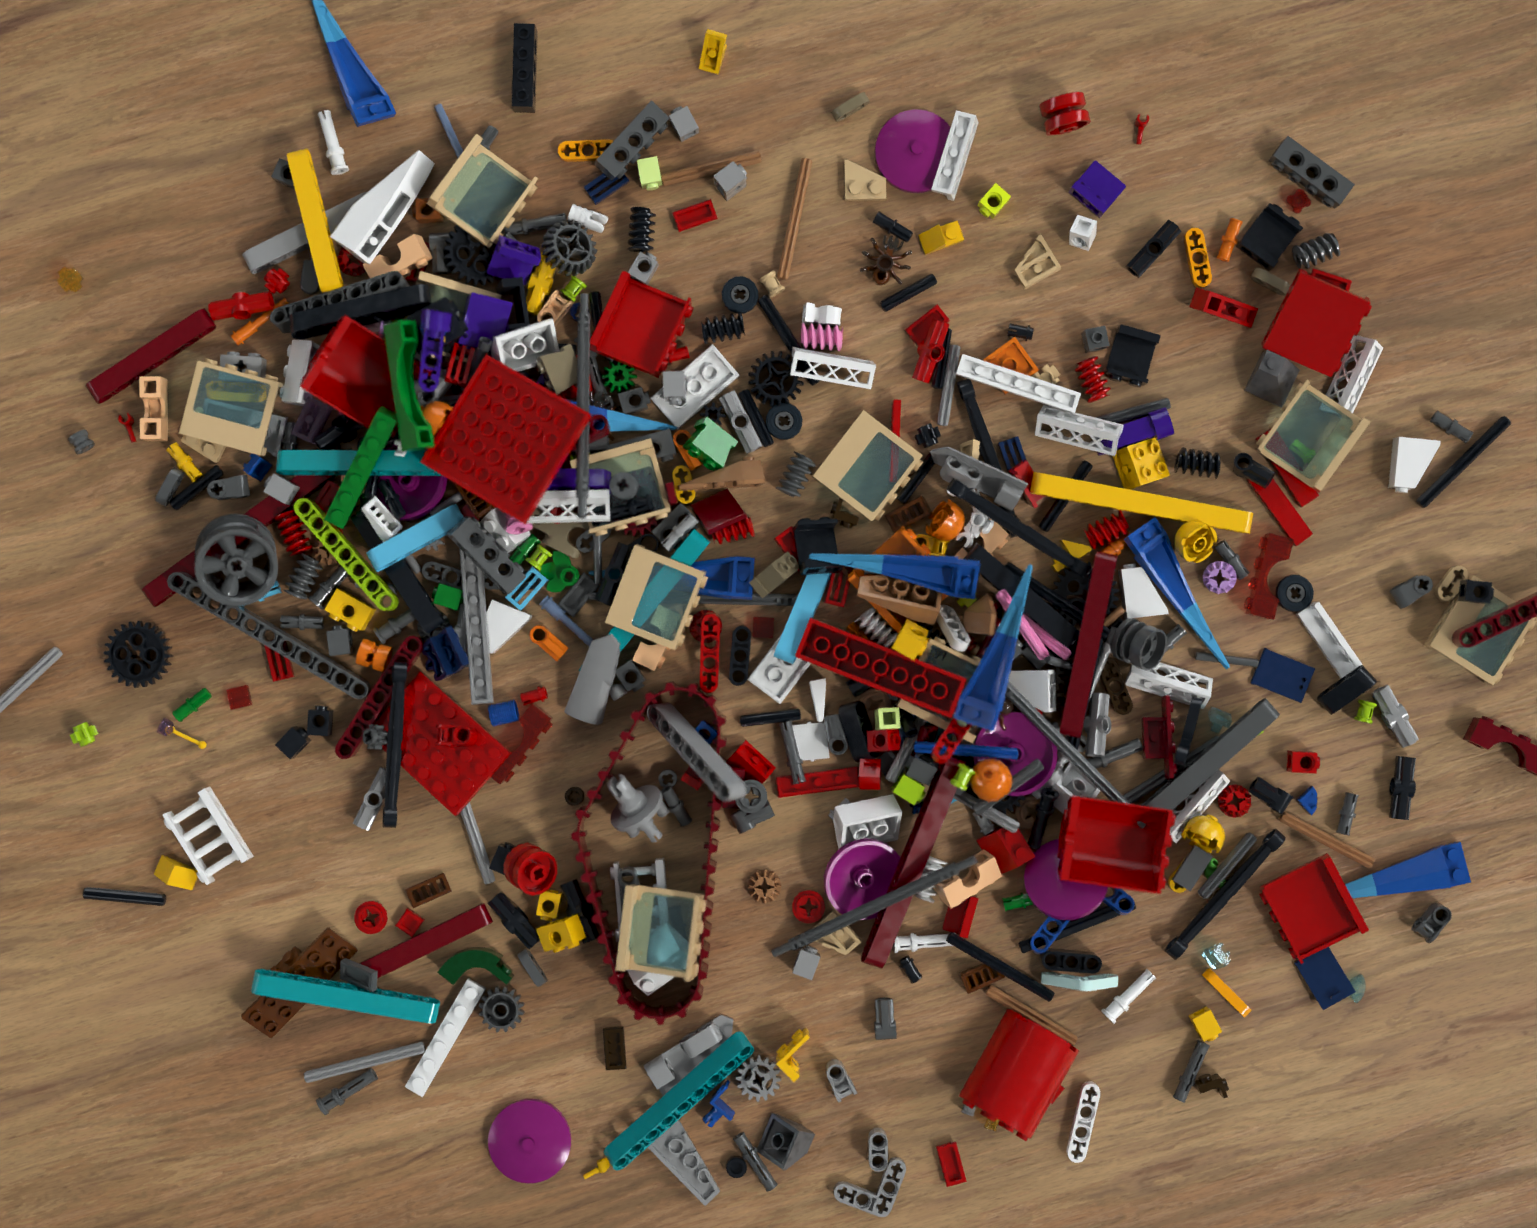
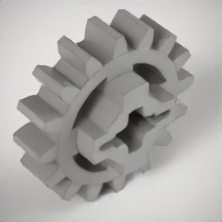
(766, 1075)

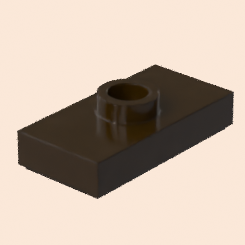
(614, 1048)

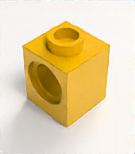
(555, 897)
(1205, 1024)

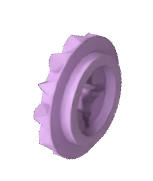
(1213, 570)

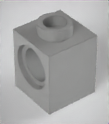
(683, 123)
(643, 277)
(280, 488)
(806, 962)

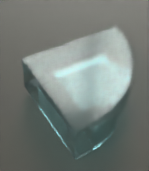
(1359, 985)

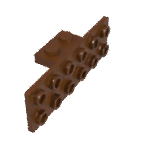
(319, 961)

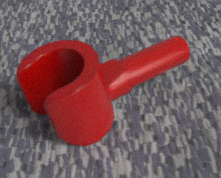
(1141, 125)
(128, 424)

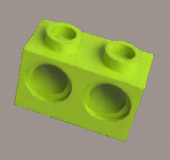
(908, 789)

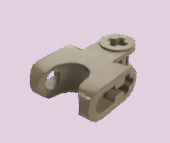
(557, 534)

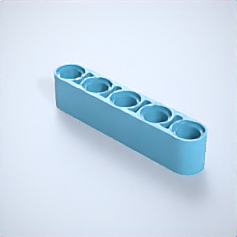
(414, 538)
(802, 611)

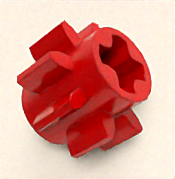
(276, 280)

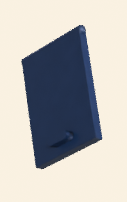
(1282, 675)
(1325, 978)

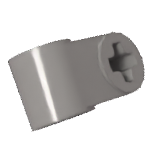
(840, 1083)

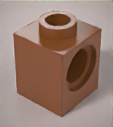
(417, 211)

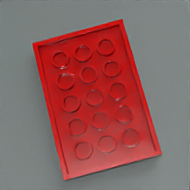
(446, 772)

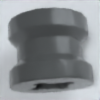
(81, 441)

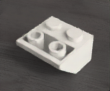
(495, 524)

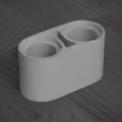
(878, 1149)

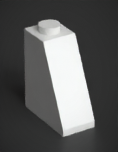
(1409, 461)
(1139, 594)
(503, 623)
(1036, 687)

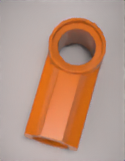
(692, 463)
(550, 643)

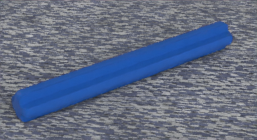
(970, 750)

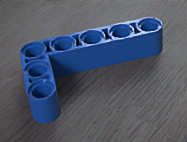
(1049, 938)

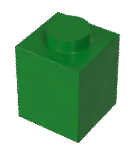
(447, 596)

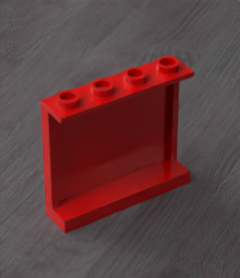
(1316, 323)
(640, 326)
(1312, 907)

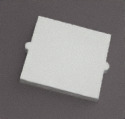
(811, 741)

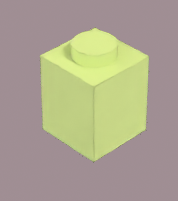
(649, 173)
(887, 718)

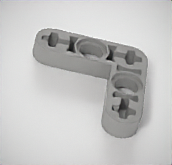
(874, 1198)

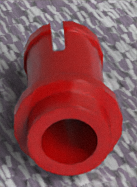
(679, 354)
(538, 694)

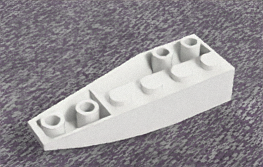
(382, 208)

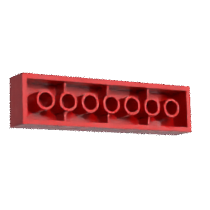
(881, 668)

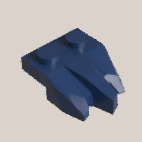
(444, 654)

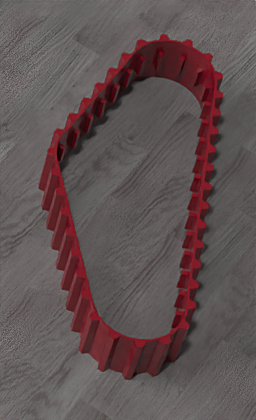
(605, 937)

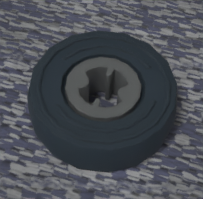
(738, 305)
(784, 432)
(1304, 591)

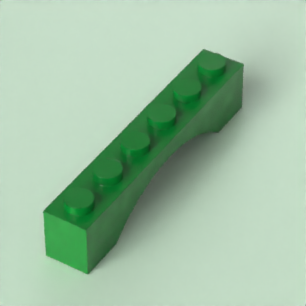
(401, 346)
(361, 467)

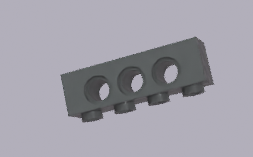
(651, 115)
(1322, 172)
(662, 438)
(461, 534)

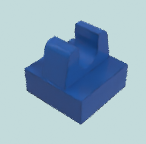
(257, 467)

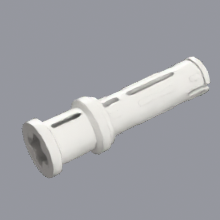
(334, 152)
(915, 942)
(1121, 1002)

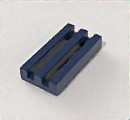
(609, 192)
(1009, 442)

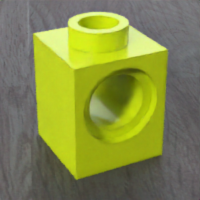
(997, 193)

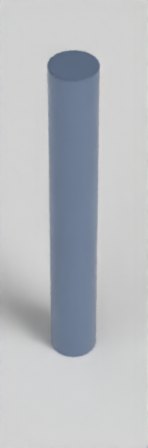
(449, 130)

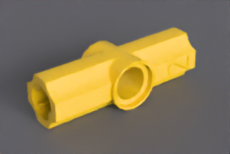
(539, 286)

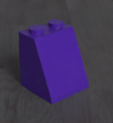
(484, 318)

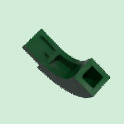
(475, 958)

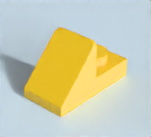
(713, 51)
(941, 237)
(1075, 549)

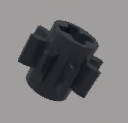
(713, 409)
(927, 435)

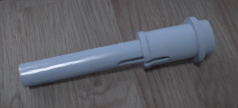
(559, 614)

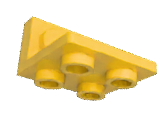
(1140, 464)
(784, 1057)

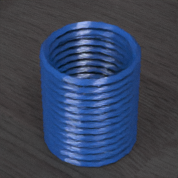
(503, 713)

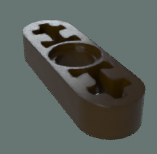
(1115, 702)

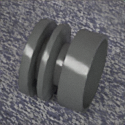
(1139, 644)

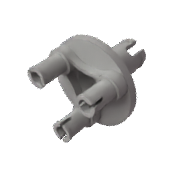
(636, 808)

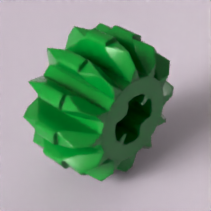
(612, 379)

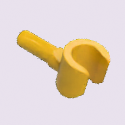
(603, 1165)

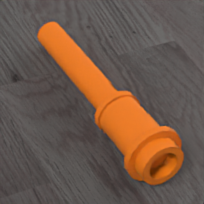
(251, 327)

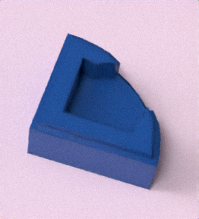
(1308, 800)

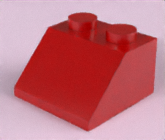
(1007, 848)

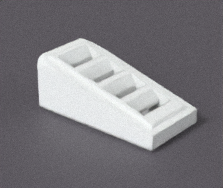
(390, 521)
(818, 691)

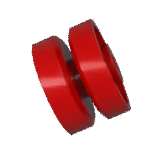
(1064, 113)
(530, 869)

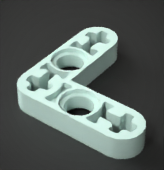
(1085, 983)

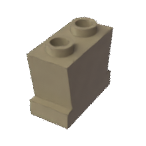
(558, 369)
(775, 574)

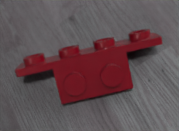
(1158, 737)

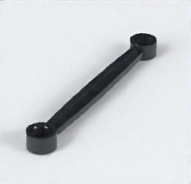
(980, 430)
(1019, 529)
(394, 751)
(1269, 844)

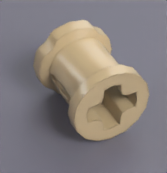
(772, 284)

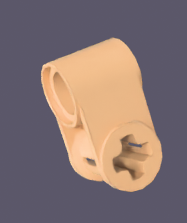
(554, 308)

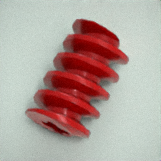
(1092, 379)
(741, 527)
(1105, 530)
(292, 532)

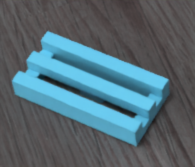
(537, 575)

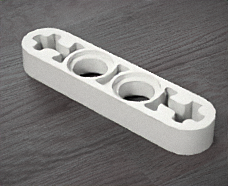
(1080, 1121)

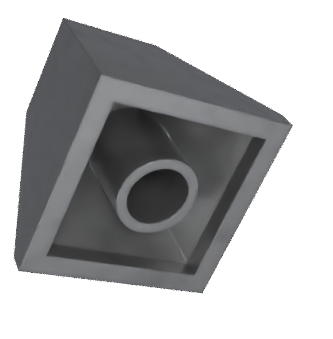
(1272, 378)
(784, 1141)

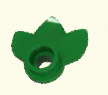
(557, 570)

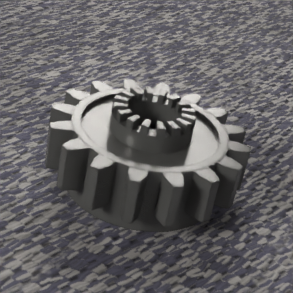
(491, 1013)

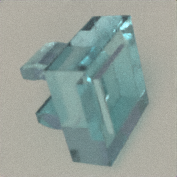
(1218, 719)
(1216, 957)

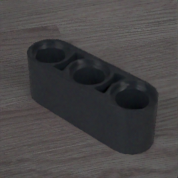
(736, 665)
(1346, 689)
(855, 726)
(1080, 961)

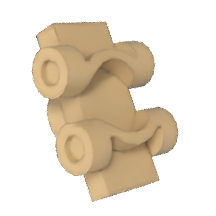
(1049, 374)

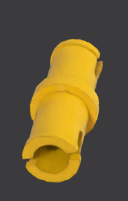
(184, 462)

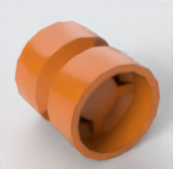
(379, 660)

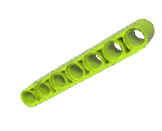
(337, 550)

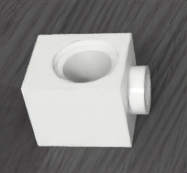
(1082, 232)

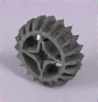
(558, 251)

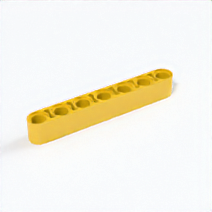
(315, 220)

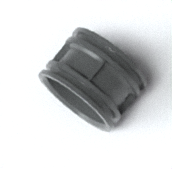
(230, 591)

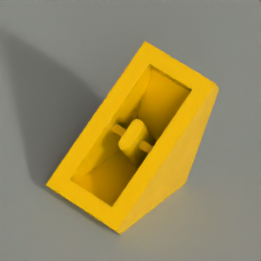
(176, 873)

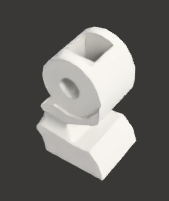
(821, 315)

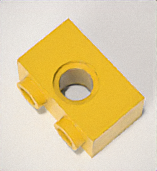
(362, 611)
(911, 640)
(561, 933)

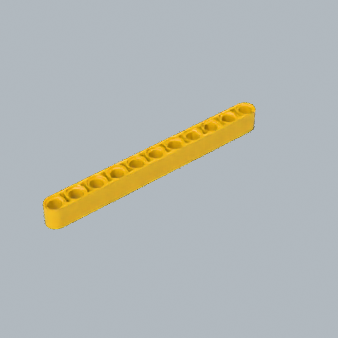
(1140, 502)

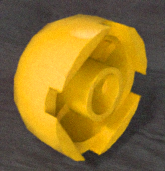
(1195, 540)
(1205, 833)

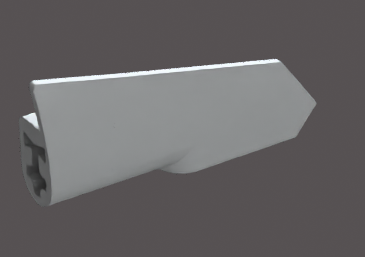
(977, 475)
(594, 681)
(681, 1059)

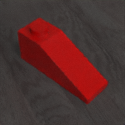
(1223, 307)

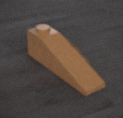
(737, 475)
(901, 597)
(980, 616)

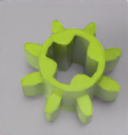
(83, 734)

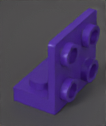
(1097, 189)
(513, 259)

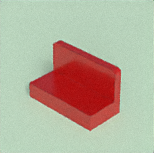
(1025, 473)
(755, 764)
(960, 917)

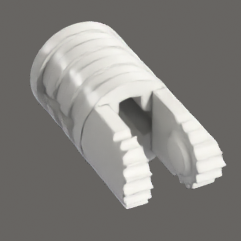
(587, 218)

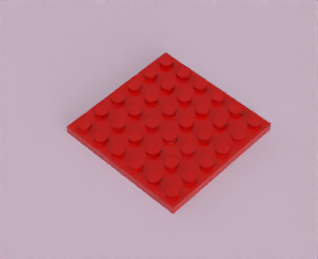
(506, 439)

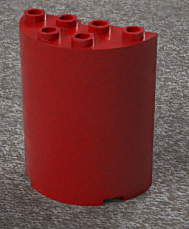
(353, 372)
(1109, 849)
(1018, 1074)

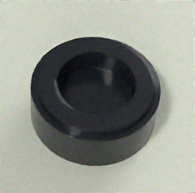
(736, 1167)

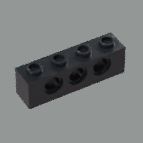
(524, 68)

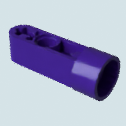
(435, 326)
(1155, 425)
(566, 480)

